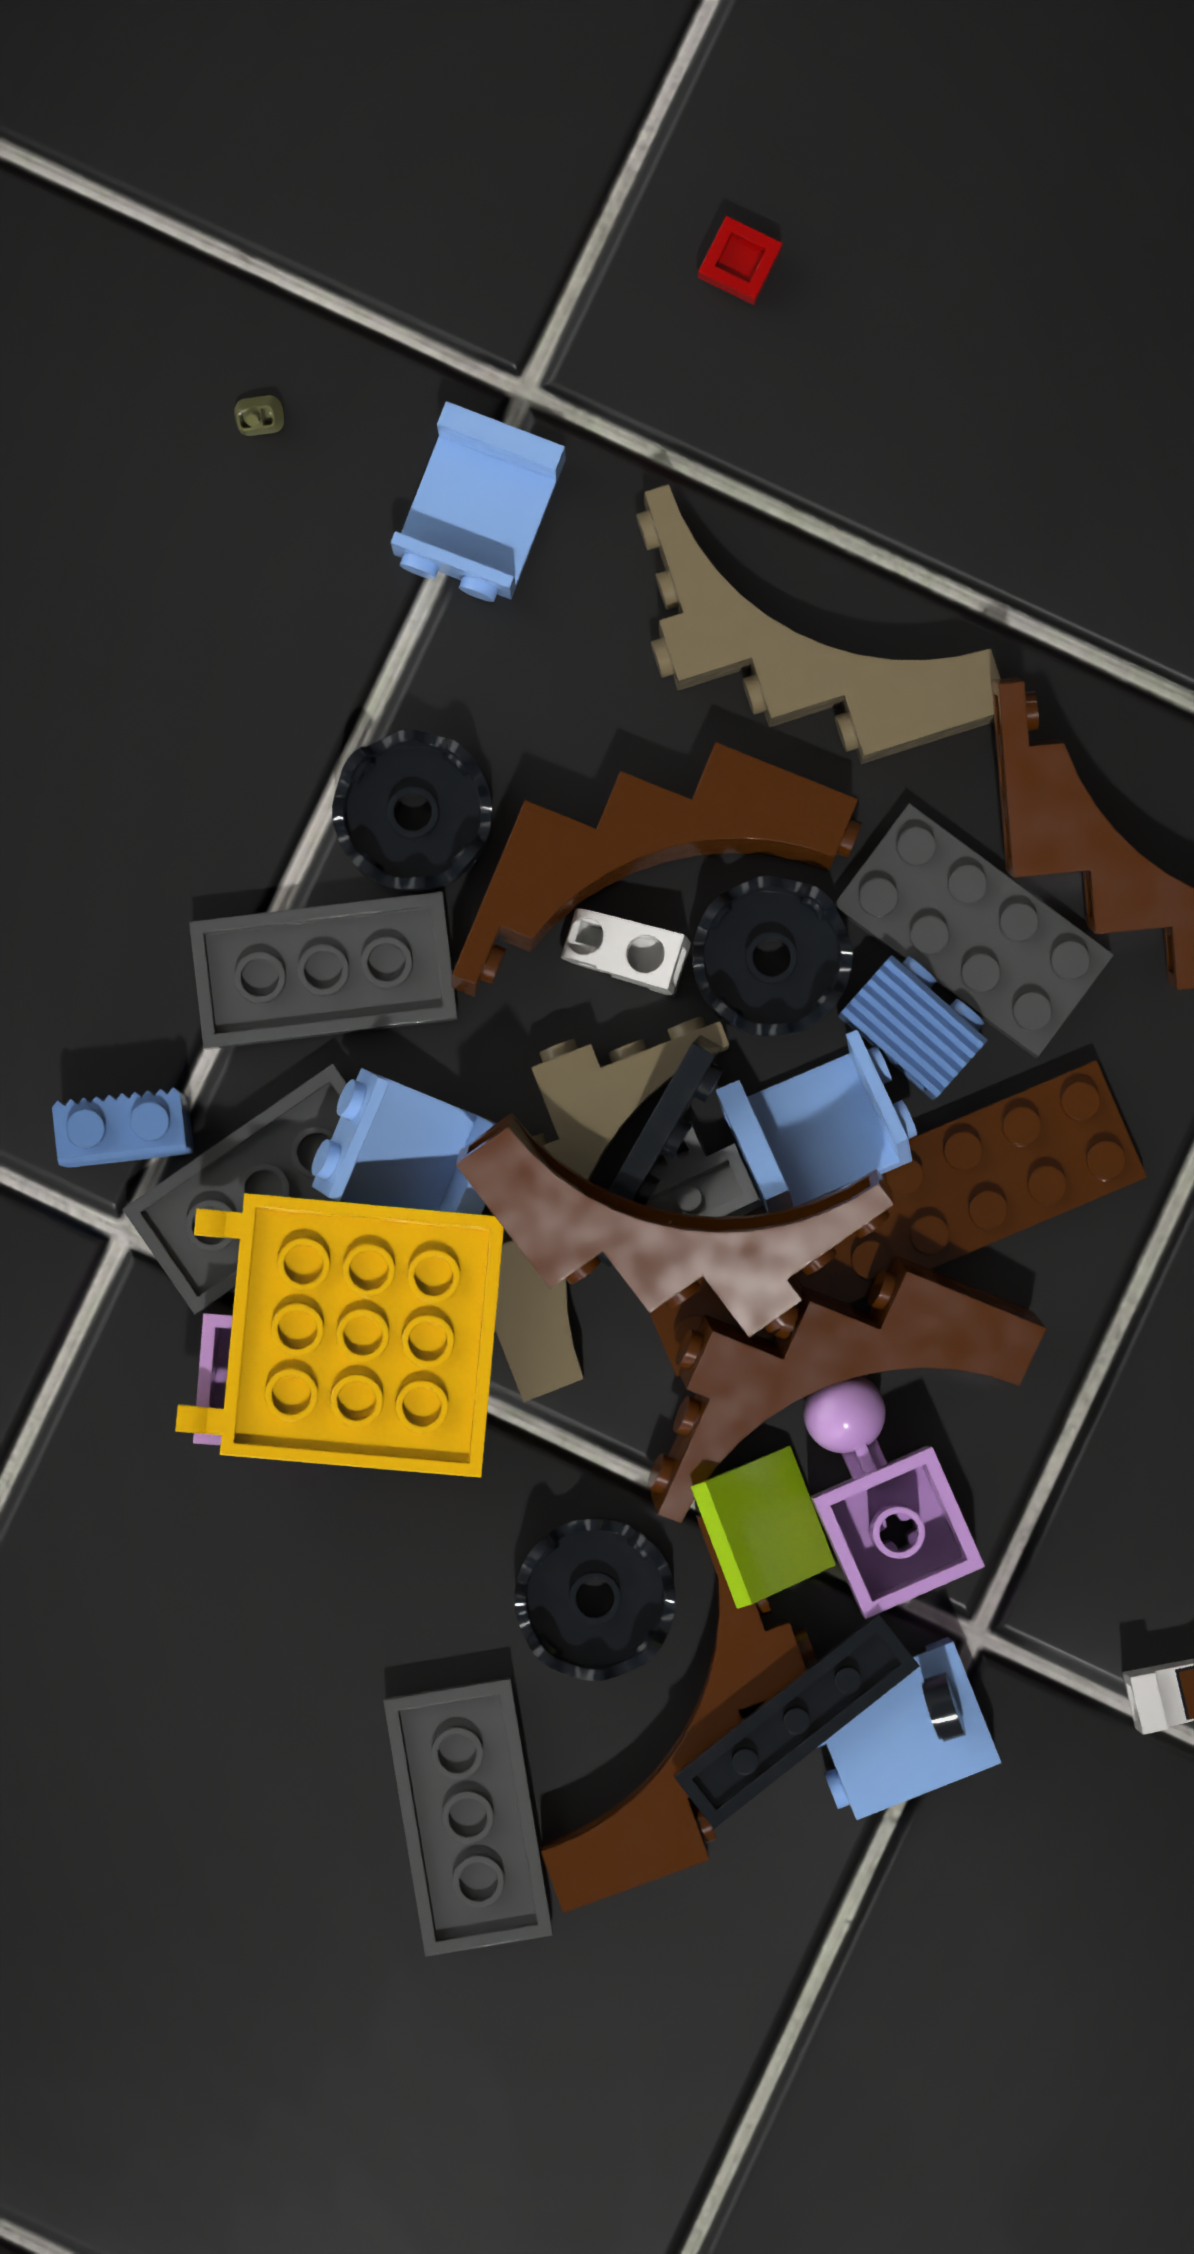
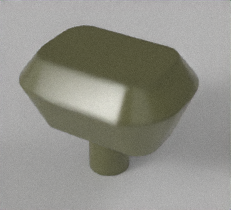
(259, 415)

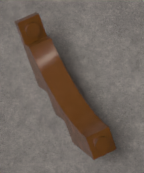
(1059, 829)
(560, 862)

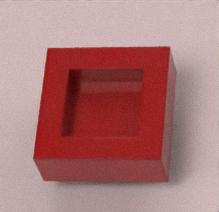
(740, 260)

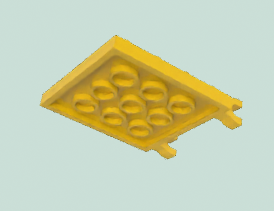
(356, 1335)

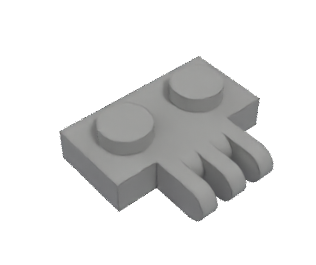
(705, 1184)

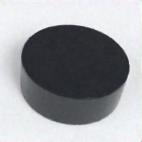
(943, 1707)

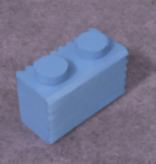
(914, 1025)
(122, 1128)

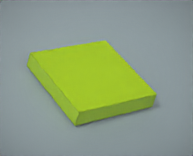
(763, 1526)

